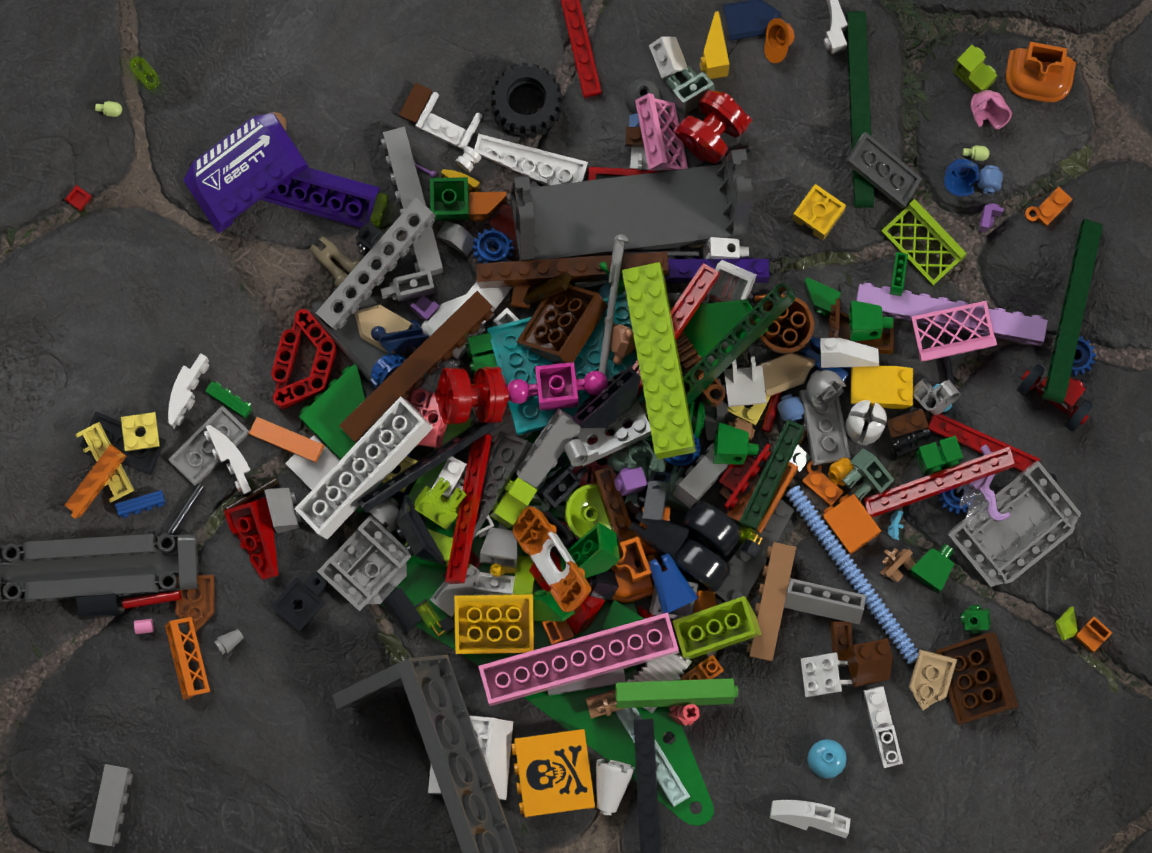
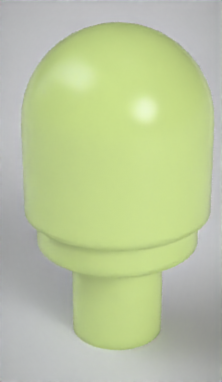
(109, 108)
(977, 152)

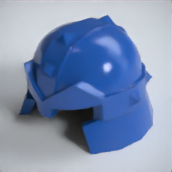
(960, 175)

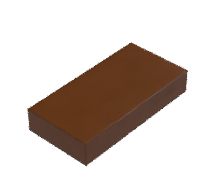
(415, 103)

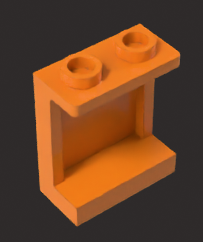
(851, 523)

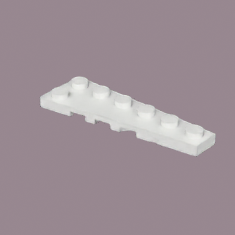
(537, 164)

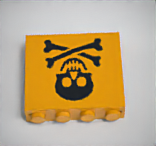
(553, 773)

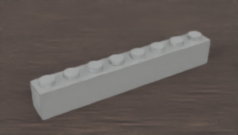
(409, 188)

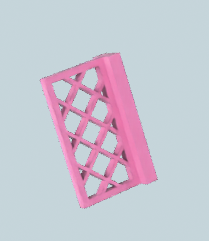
(654, 136)
(957, 347)

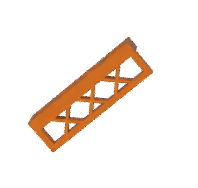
(95, 481)
(180, 660)

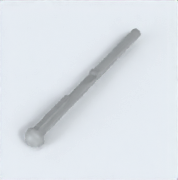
(614, 277)

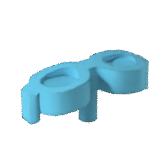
(893, 530)

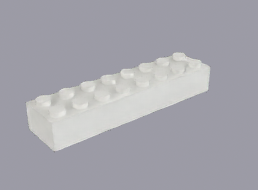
(363, 467)

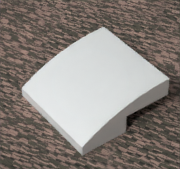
(311, 472)
(490, 585)

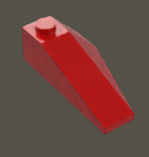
(255, 531)

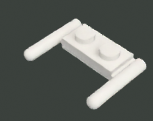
(444, 129)

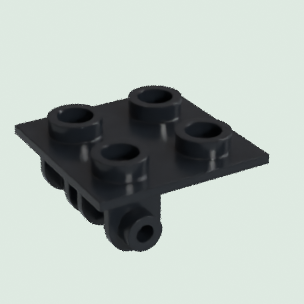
(911, 441)

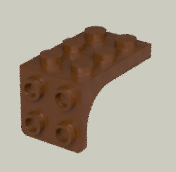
(840, 329)

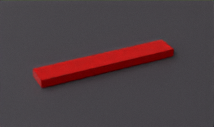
(581, 48)
(975, 440)

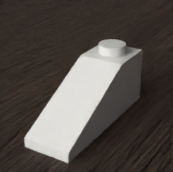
(846, 353)

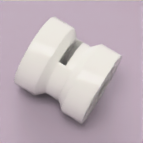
(468, 159)

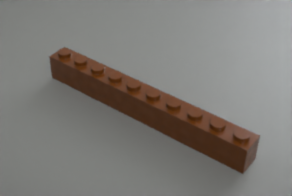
(581, 268)
(419, 365)

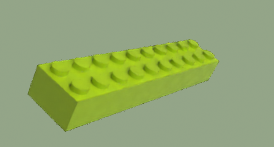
(658, 361)

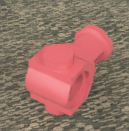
(684, 714)

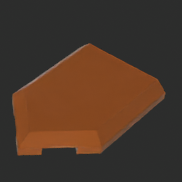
(197, 602)

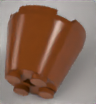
(798, 327)

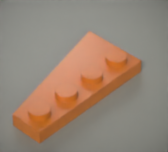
(737, 512)

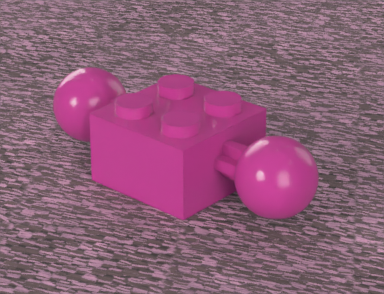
(557, 386)

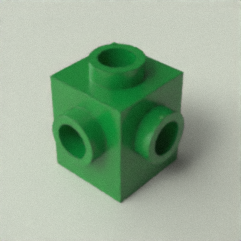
(982, 616)

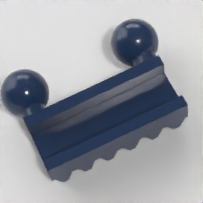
(400, 339)

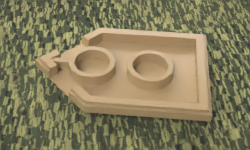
(379, 316)
(785, 372)
(931, 678)

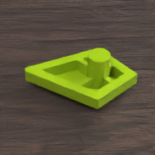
(1067, 624)

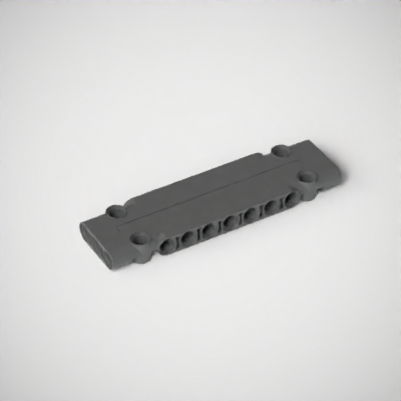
(98, 567)

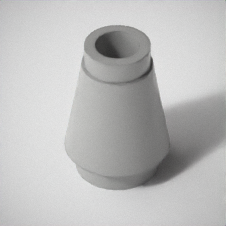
(227, 642)

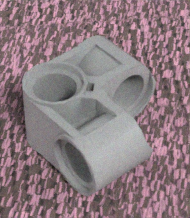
(944, 395)

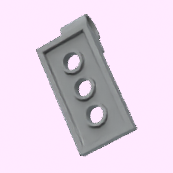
(582, 453)

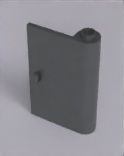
(348, 339)

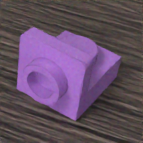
(986, 218)

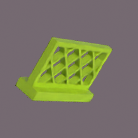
(938, 233)

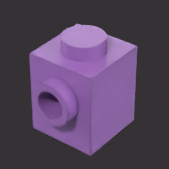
(630, 481)

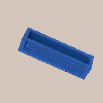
(140, 503)

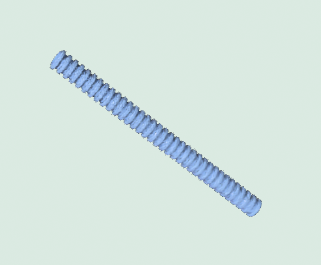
(853, 574)

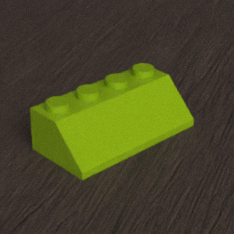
(716, 628)

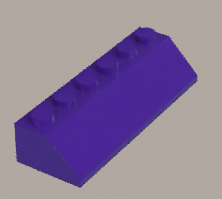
(326, 197)

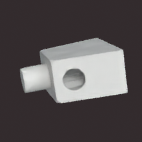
(724, 249)

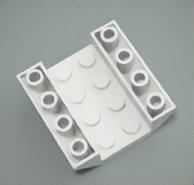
(495, 742)

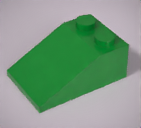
(594, 551)

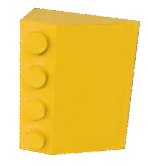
(494, 623)

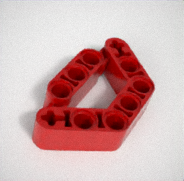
(282, 386)

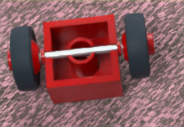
(1074, 391)

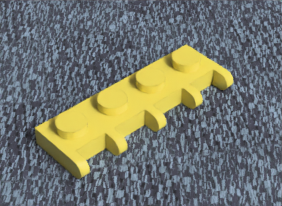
(97, 445)

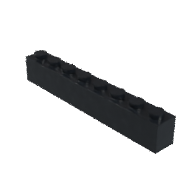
(647, 786)

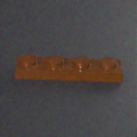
(613, 504)

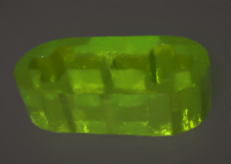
(141, 74)
(379, 209)

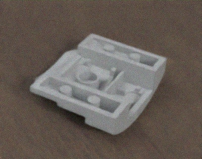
(367, 565)

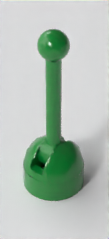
(621, 288)

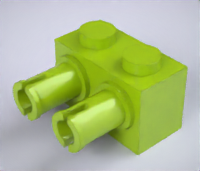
(438, 508)

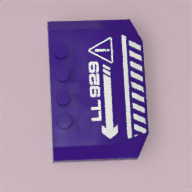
(243, 169)

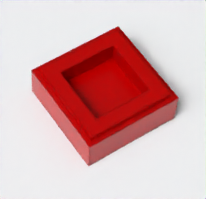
(78, 198)

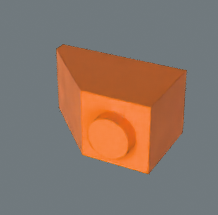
(485, 204)

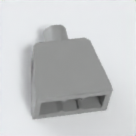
(499, 547)

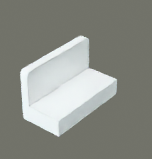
(668, 56)

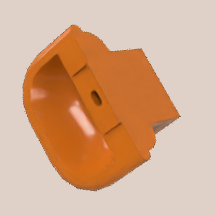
(1040, 72)
(632, 580)

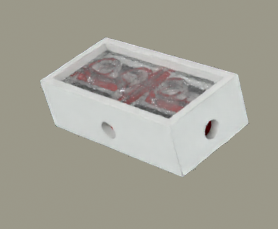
(732, 283)

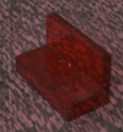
(504, 221)

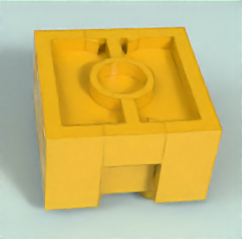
(819, 211)

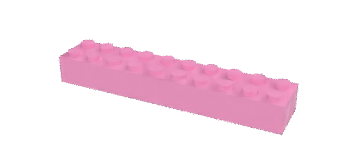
(578, 659)

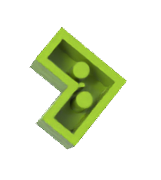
(973, 71)

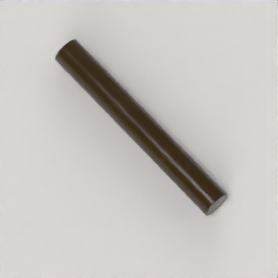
(255, 493)

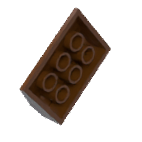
(563, 324)
(979, 680)

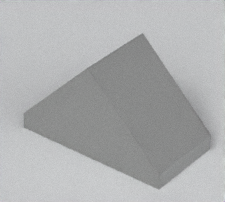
(456, 237)

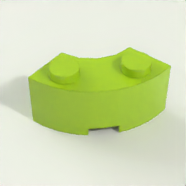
(513, 502)

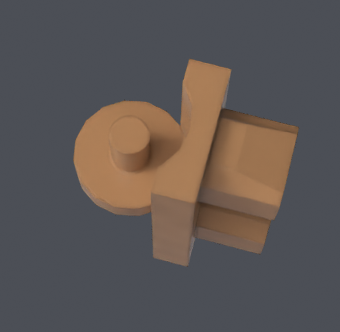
(903, 558)
(602, 704)

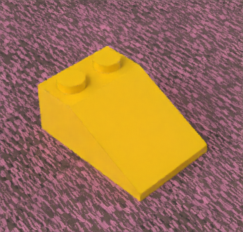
(715, 56)
(884, 385)

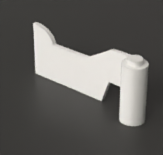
(492, 295)

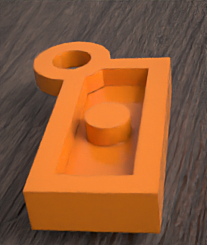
(1050, 207)
(821, 485)

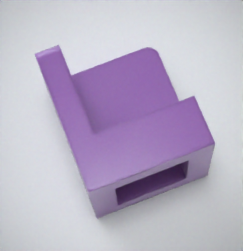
(424, 308)

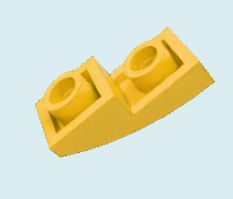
(473, 184)

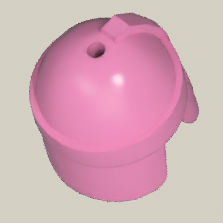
(990, 106)

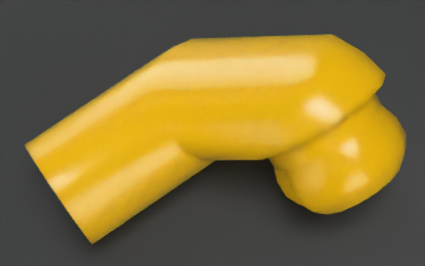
(498, 570)

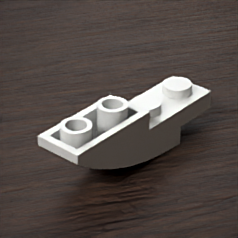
(181, 397)
(226, 450)
(882, 727)
(806, 814)

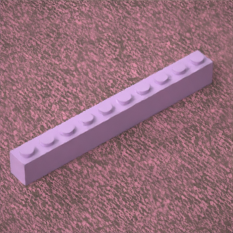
(1005, 325)

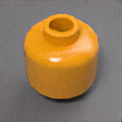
(840, 470)

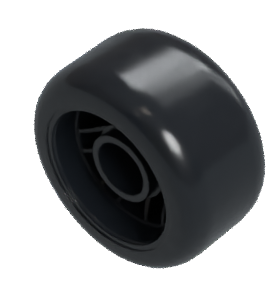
(712, 528)
(701, 565)

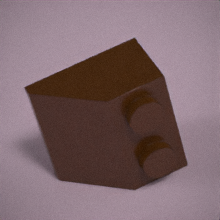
(869, 662)

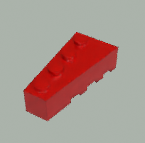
(585, 613)

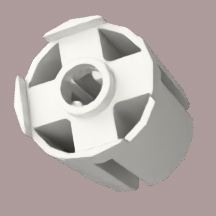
(858, 415)

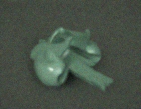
(635, 456)

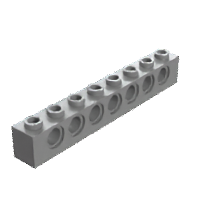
(365, 266)

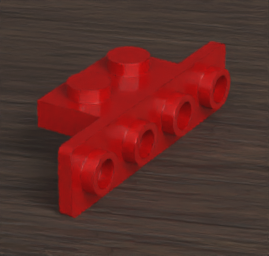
(737, 475)

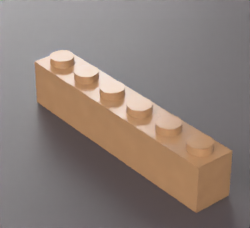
(772, 601)

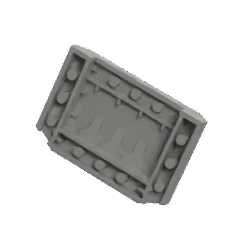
(1037, 523)

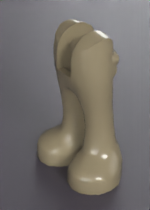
(331, 251)

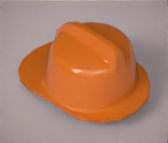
(778, 39)

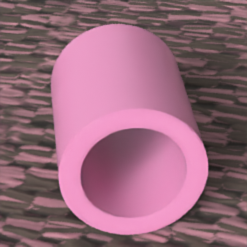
(143, 626)

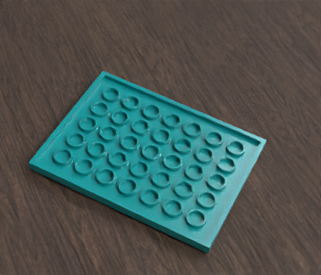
(520, 363)

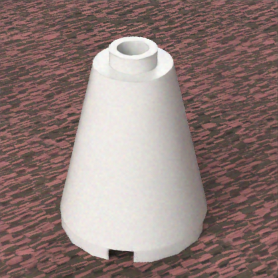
(611, 784)

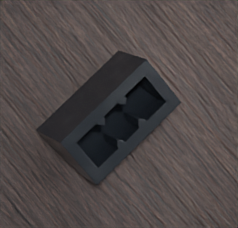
(98, 606)
(402, 610)

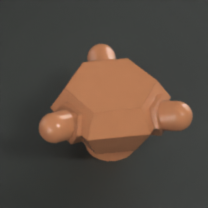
(621, 342)

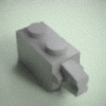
(410, 286)
(445, 594)

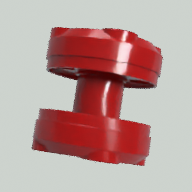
(721, 116)
(457, 395)

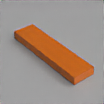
(286, 440)

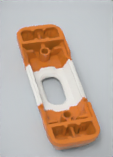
(536, 539)

